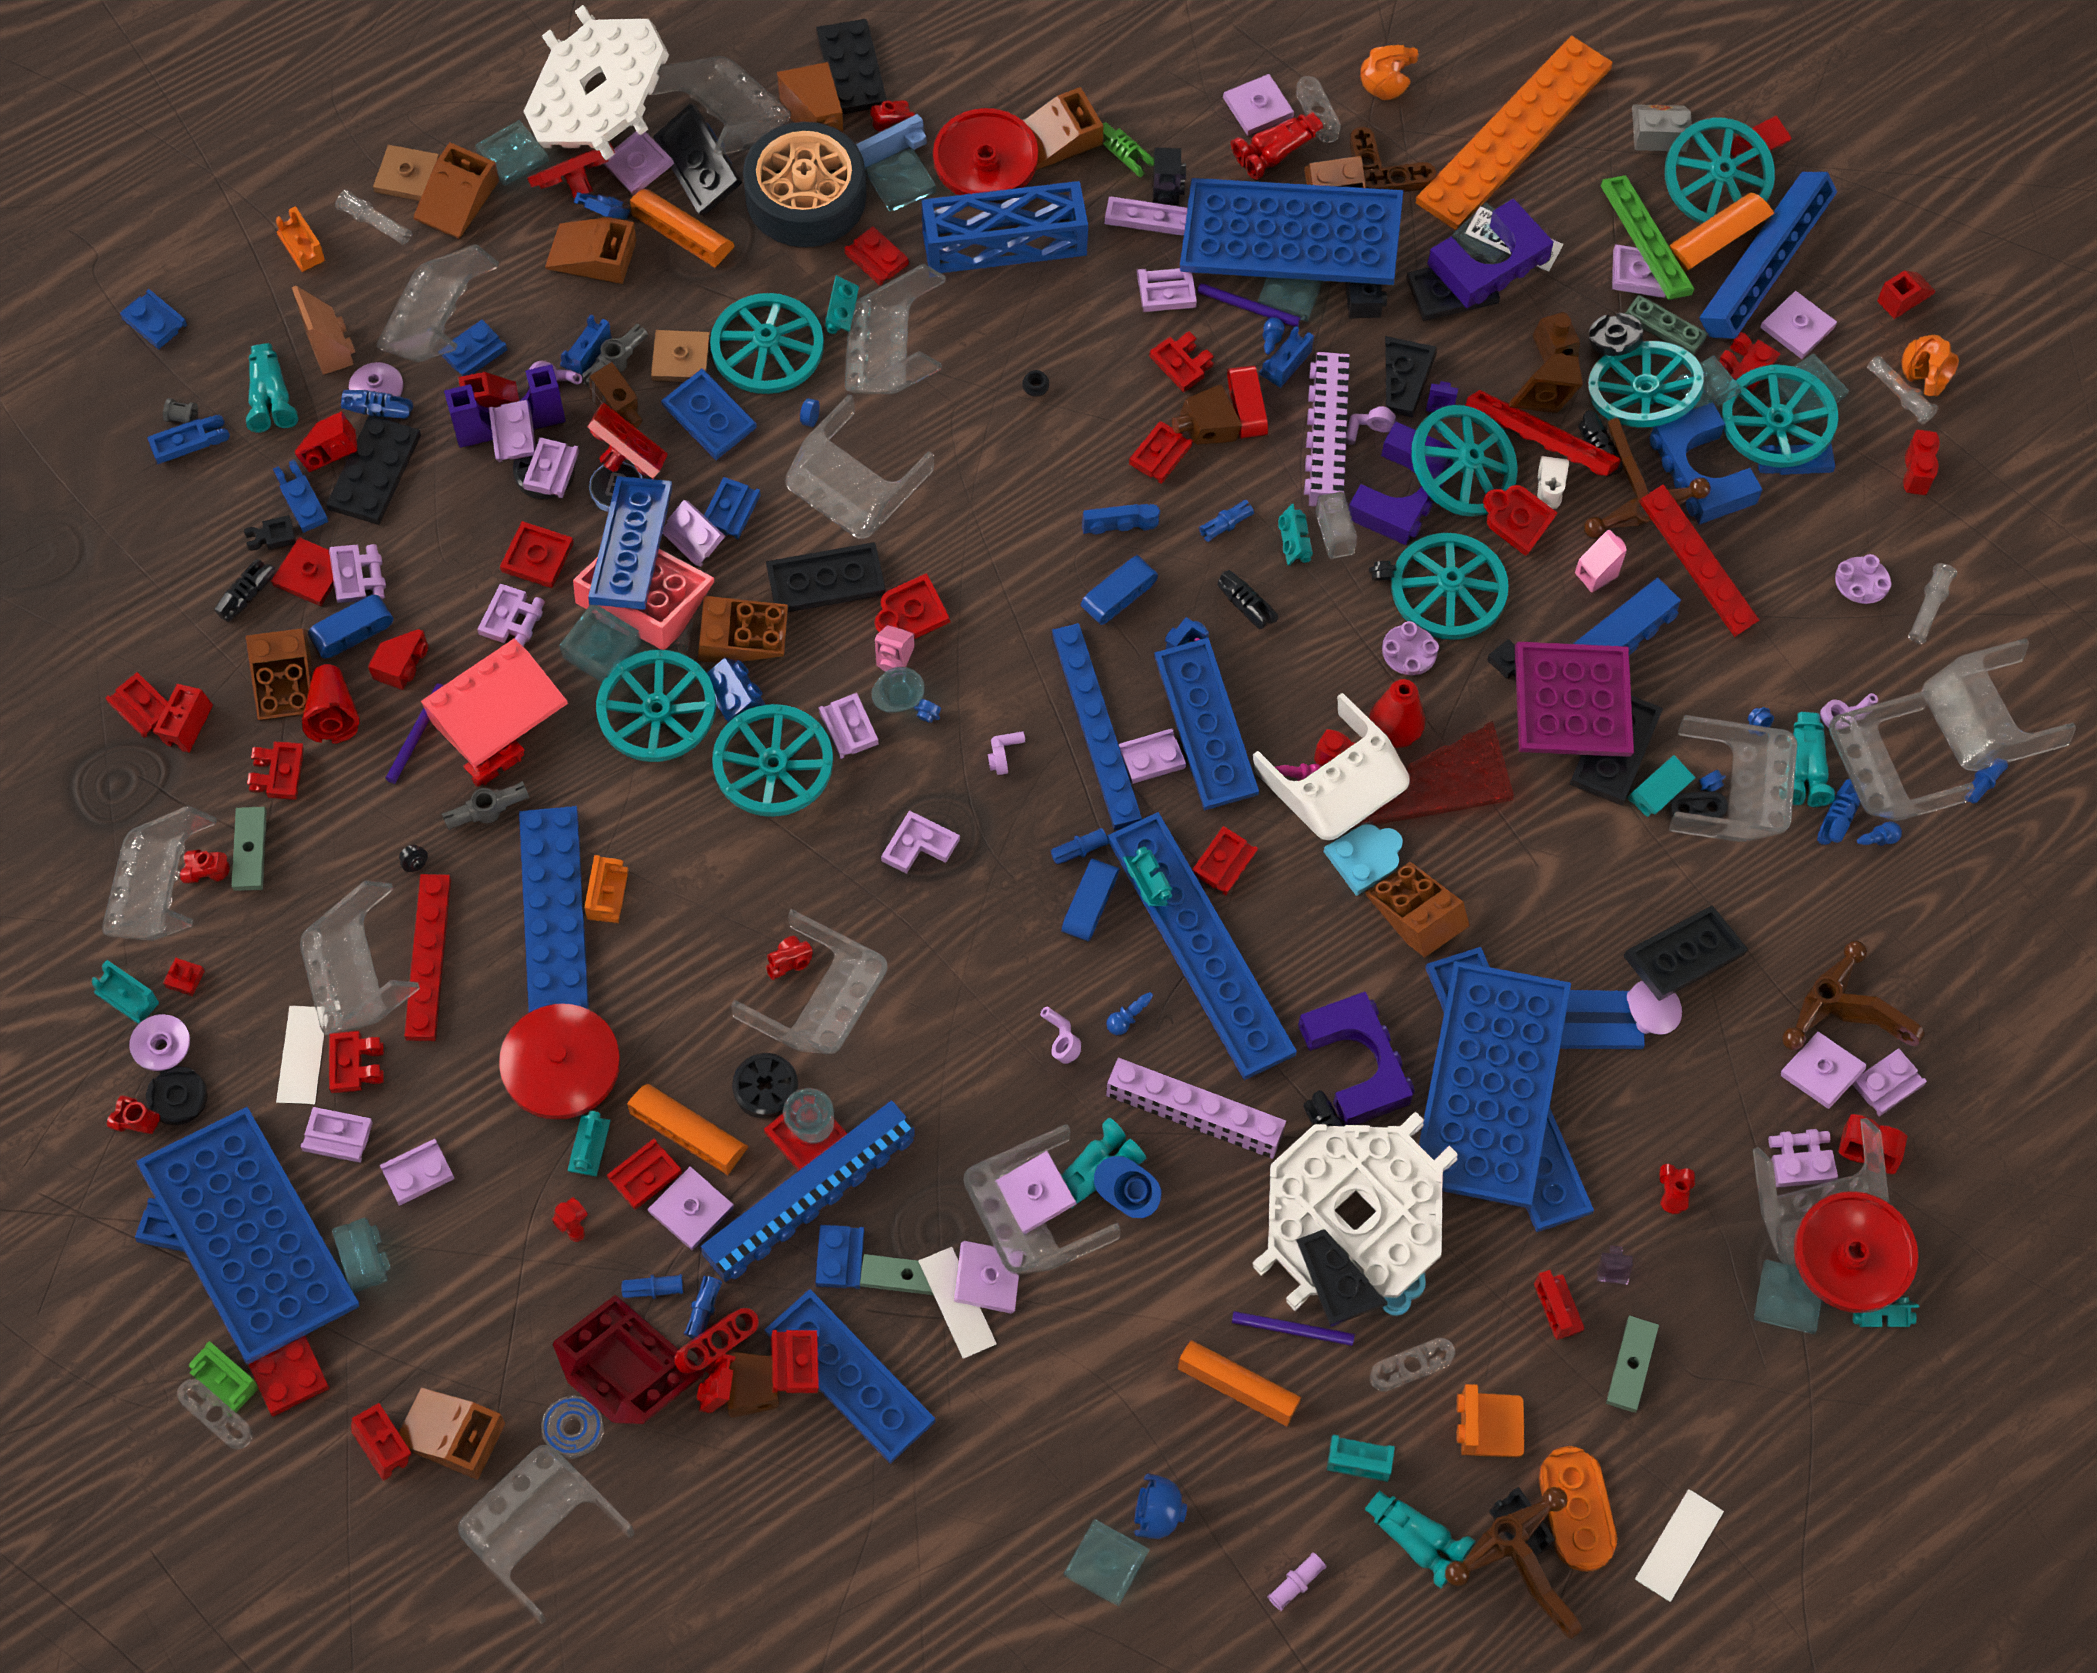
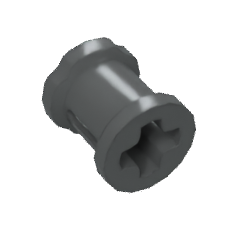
(179, 411)

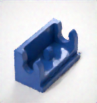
(587, 346)
(1287, 358)

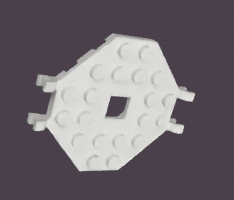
(629, 57)
(1388, 1173)

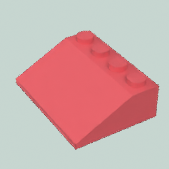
(671, 602)
(493, 703)

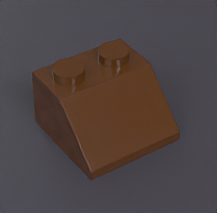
(1550, 385)

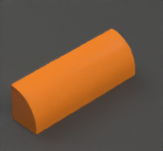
(680, 227)
(1720, 230)
(686, 1128)
(1238, 1383)

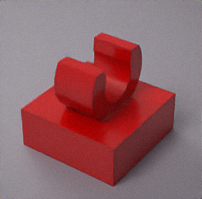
(183, 976)

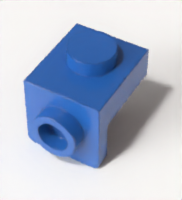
(1185, 632)

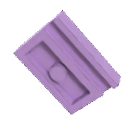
(512, 430)
(551, 467)
(692, 533)
(848, 725)
(1152, 756)
(1889, 1082)
(336, 1134)
(417, 1172)

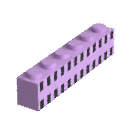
(1328, 425)
(1195, 1108)

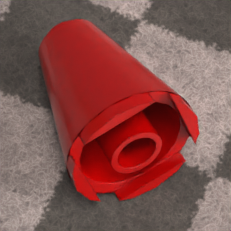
(329, 707)
(1400, 713)

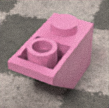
(1601, 561)
(893, 647)

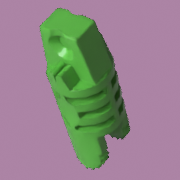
(1125, 149)

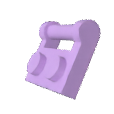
(1168, 294)

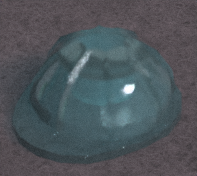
(898, 690)
(809, 1115)

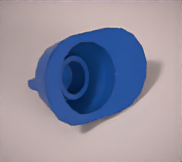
(1127, 1186)

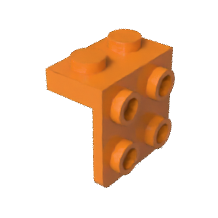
(1490, 1423)

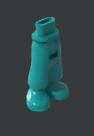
(265, 389)
(1811, 762)
(1080, 1174)
(1419, 1535)

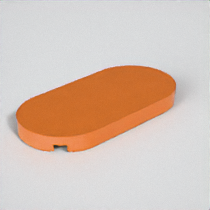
(1585, 1527)

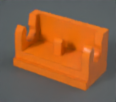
(300, 240)
(606, 889)

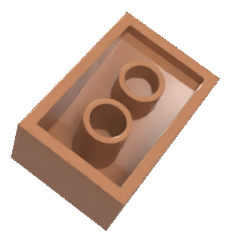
(324, 332)

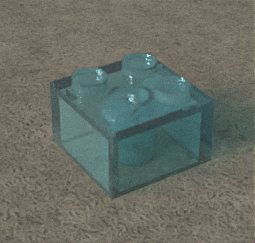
(599, 642)

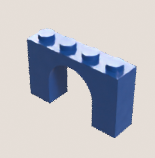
(1692, 430)

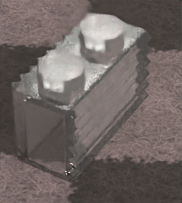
(1336, 525)

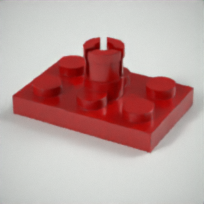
(572, 171)
(625, 443)

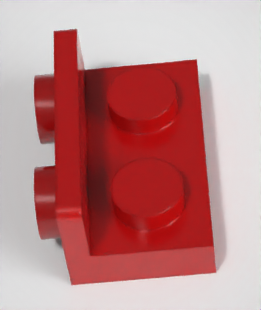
(1558, 1305)

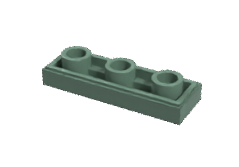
(1667, 325)
(249, 834)
(887, 1274)
(1636, 1348)

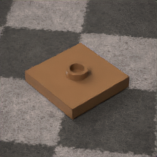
(404, 172)
(679, 354)

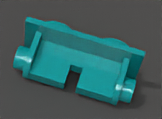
(841, 305)
(1292, 525)
(1153, 888)
(589, 1144)
(1897, 1313)

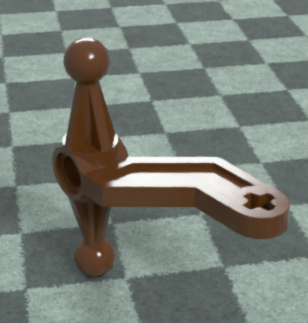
(1629, 513)
(1849, 1006)
(1492, 1548)

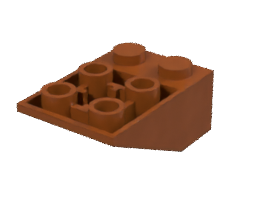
(1065, 127)
(1338, 172)
(456, 190)
(593, 248)
(741, 630)
(280, 672)
(1419, 908)
(452, 1431)

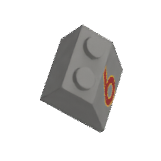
(1659, 126)

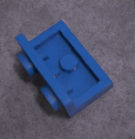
(734, 688)

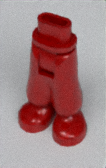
(1274, 144)

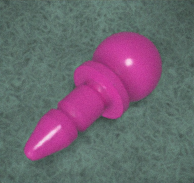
(1298, 772)

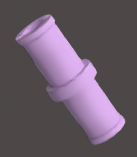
(1296, 1581)

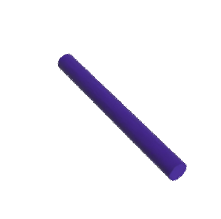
(1247, 304)
(409, 744)
(1293, 1328)

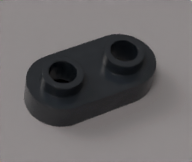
(1698, 802)

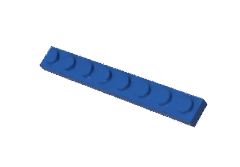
(1096, 726)

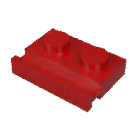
(876, 255)
(1160, 452)
(138, 704)
(1224, 860)
(644, 1174)
(794, 1361)
(716, 1388)

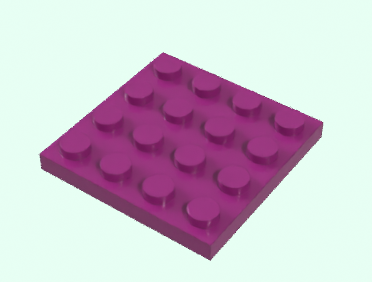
(1573, 699)

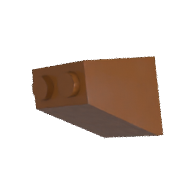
(810, 95)

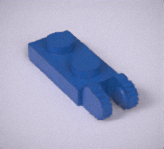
(187, 438)
(1822, 464)
(301, 498)
(1121, 518)

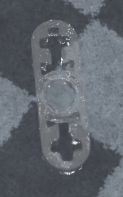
(1318, 98)
(1389, 1366)
(204, 1393)

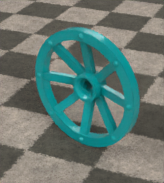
(1714, 173)
(766, 345)
(1647, 387)
(1782, 414)
(1466, 457)
(1449, 588)
(656, 701)
(771, 756)

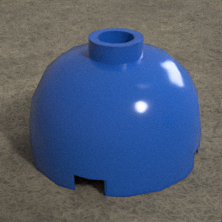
(1159, 1508)

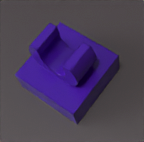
(1441, 396)

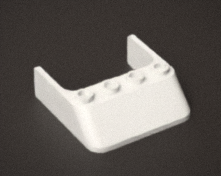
(1346, 786)

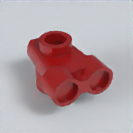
(889, 114)
(204, 864)
(789, 956)
(132, 1116)
(1676, 1188)
(568, 1219)

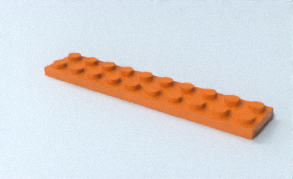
(1513, 133)

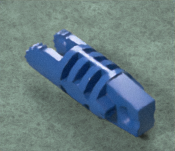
(376, 403)
(1839, 814)

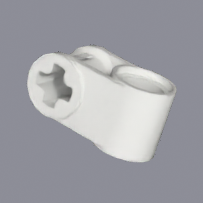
(1552, 480)

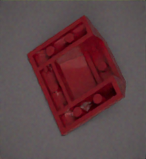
(621, 1364)

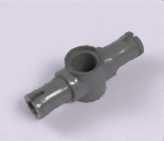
(621, 346)
(499, 801)

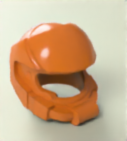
(1382, 70)
(1933, 360)

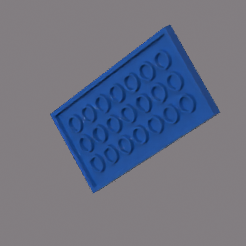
(1292, 231)
(1494, 1080)
(247, 1235)

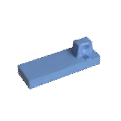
(893, 140)

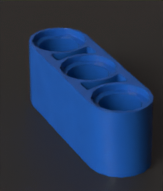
(1119, 590)
(350, 626)
(1090, 900)

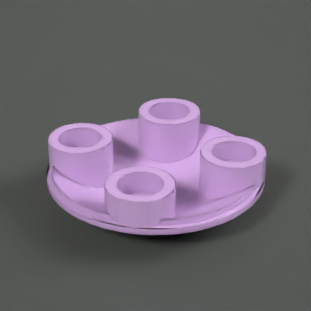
(1863, 579)
(1409, 649)
(1651, 1014)

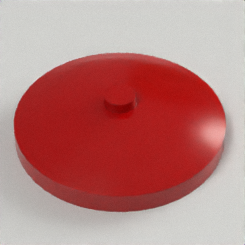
(985, 152)
(559, 1061)
(1856, 1252)

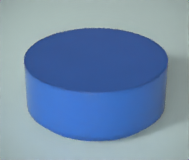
(809, 412)

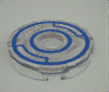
(569, 1409)

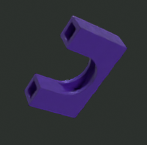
(1474, 280)
(473, 421)
(1398, 516)
(1357, 1020)

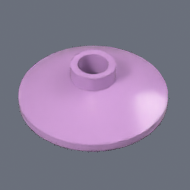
(388, 379)
(151, 1034)

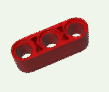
(1247, 401)
(730, 1337)

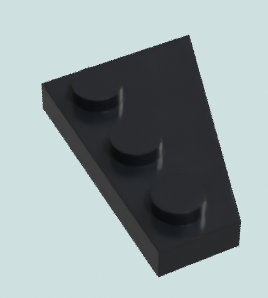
(1406, 373)
(1338, 1282)

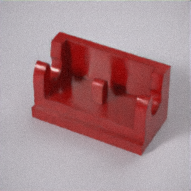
(1770, 131)
(183, 717)
(380, 1440)

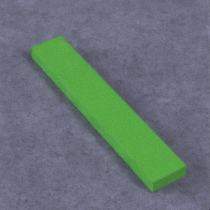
(1647, 237)

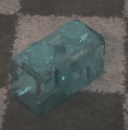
(360, 1254)

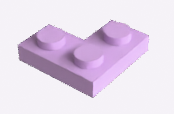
(918, 835)

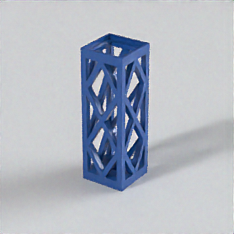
(1006, 214)

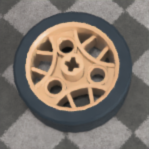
(814, 203)

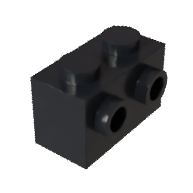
(1168, 176)
(1365, 300)

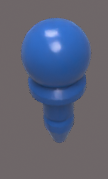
(1272, 333)
(1883, 834)
(1119, 1022)

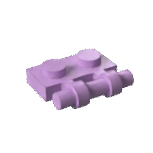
(348, 575)
(503, 612)
(1805, 1167)

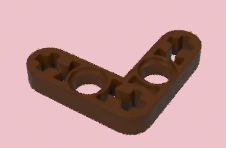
(1377, 173)

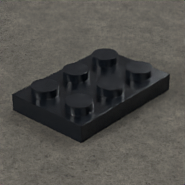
(1436, 299)

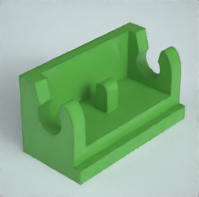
(223, 1377)

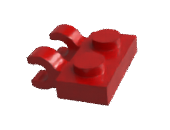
(1754, 355)
(1177, 365)
(284, 770)
(346, 1061)

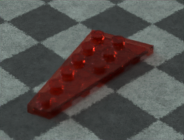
(1451, 779)

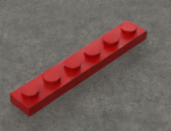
(1549, 436)
(1698, 560)
(428, 957)

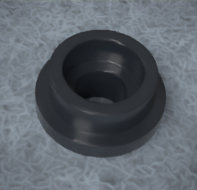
(1038, 377)
(1382, 571)
(413, 858)

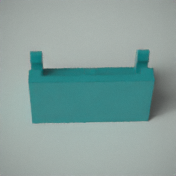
(1661, 786)
(124, 993)
(1360, 1458)

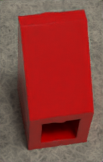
(1904, 293)
(491, 389)
(327, 442)
(397, 659)

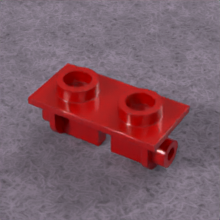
(488, 769)

